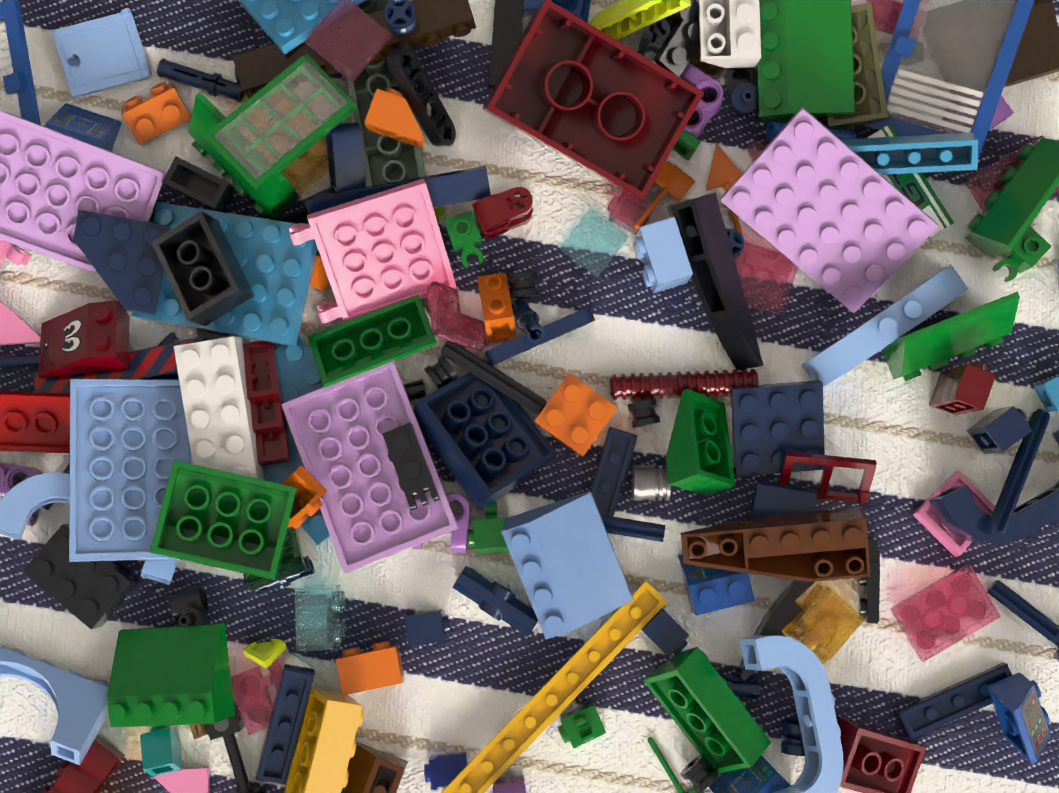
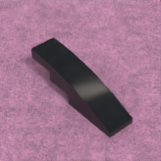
(778, 616)

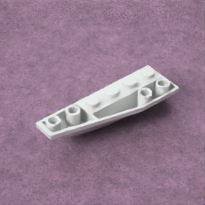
(730, 33)

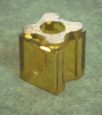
(823, 623)

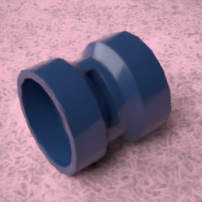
(793, 740)

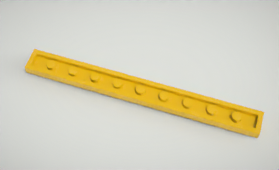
(558, 692)

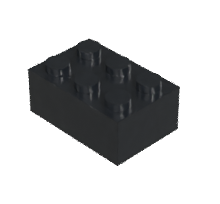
(202, 269)
(85, 588)

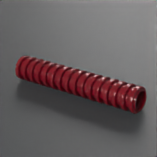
(670, 385)

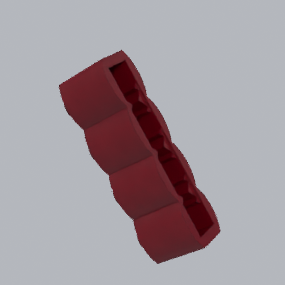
(91, 774)

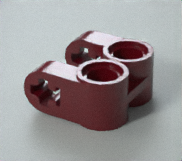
(500, 212)

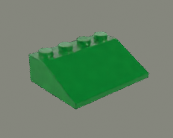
(805, 59)
(272, 198)
(952, 337)
(224, 520)
(170, 677)

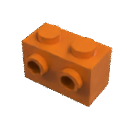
(369, 668)

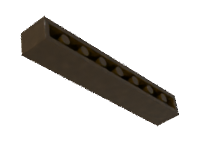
(435, 21)

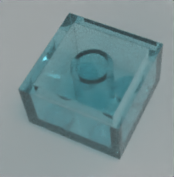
(319, 617)

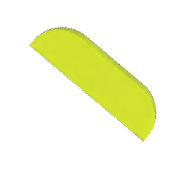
(632, 15)

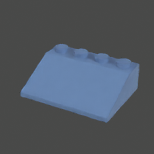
(566, 563)

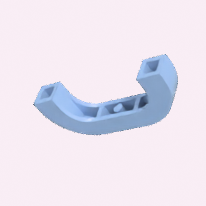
(886, 326)
(48, 488)
(813, 705)

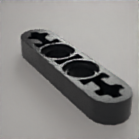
(405, 68)

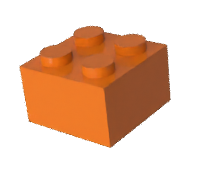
(575, 415)

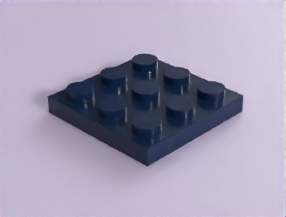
(776, 420)

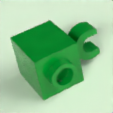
(464, 236)
(1024, 254)
(487, 533)
(581, 725)

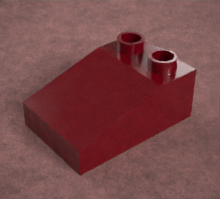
(592, 99)

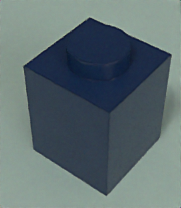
(427, 627)
(666, 633)

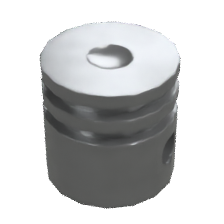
(650, 483)

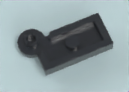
(681, 41)

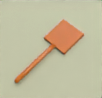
(671, 182)

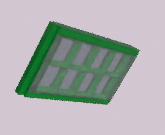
(280, 122)

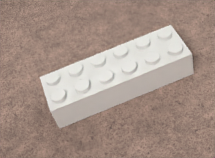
(218, 406)

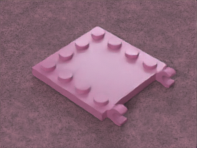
(377, 250)

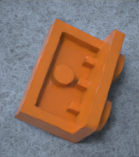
(155, 112)
(307, 495)

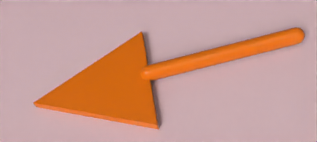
(723, 173)

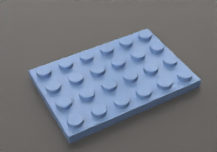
(121, 464)

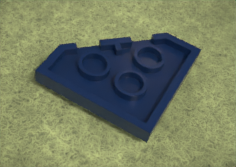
(123, 257)

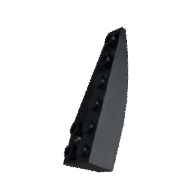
(717, 277)

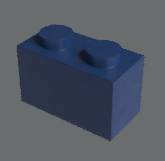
(1000, 429)

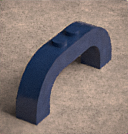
(964, 518)

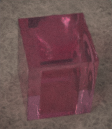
(627, 210)

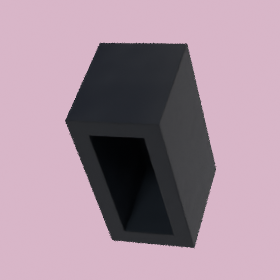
(198, 185)

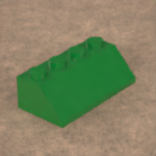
(1018, 200)
(708, 711)

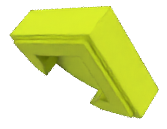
(265, 652)

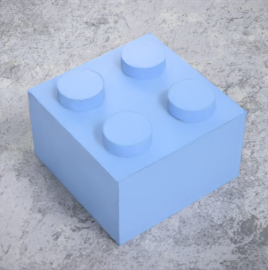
(662, 255)

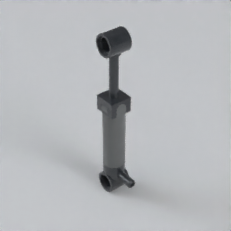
(192, 608)

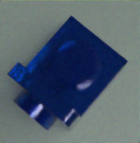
(444, 768)

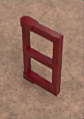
(829, 463)

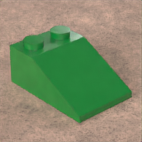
(700, 446)

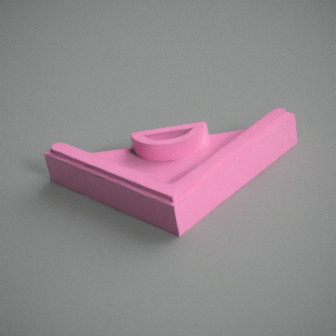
(14, 329)
(187, 780)

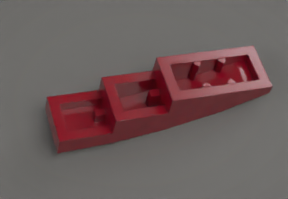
(266, 399)

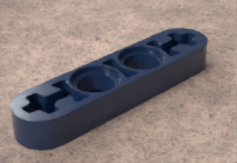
(551, 330)

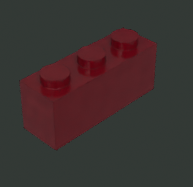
(963, 389)

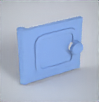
(107, 53)

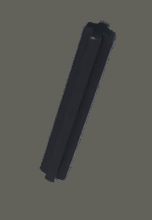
(493, 377)

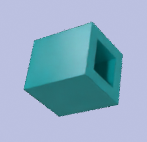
(160, 751)

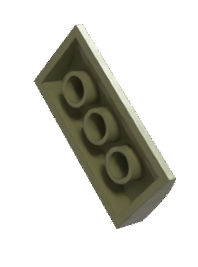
(868, 80)

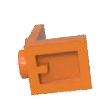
(497, 307)

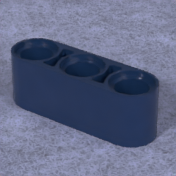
(345, 157)

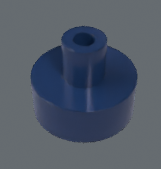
(740, 102)

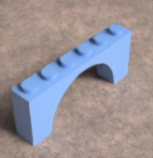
(78, 702)

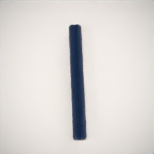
(1018, 473)

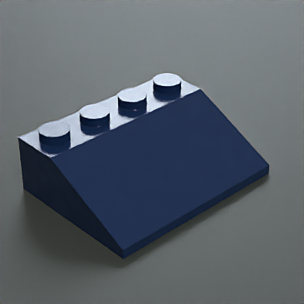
(482, 437)

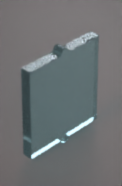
(593, 243)

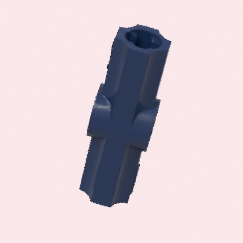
(496, 600)

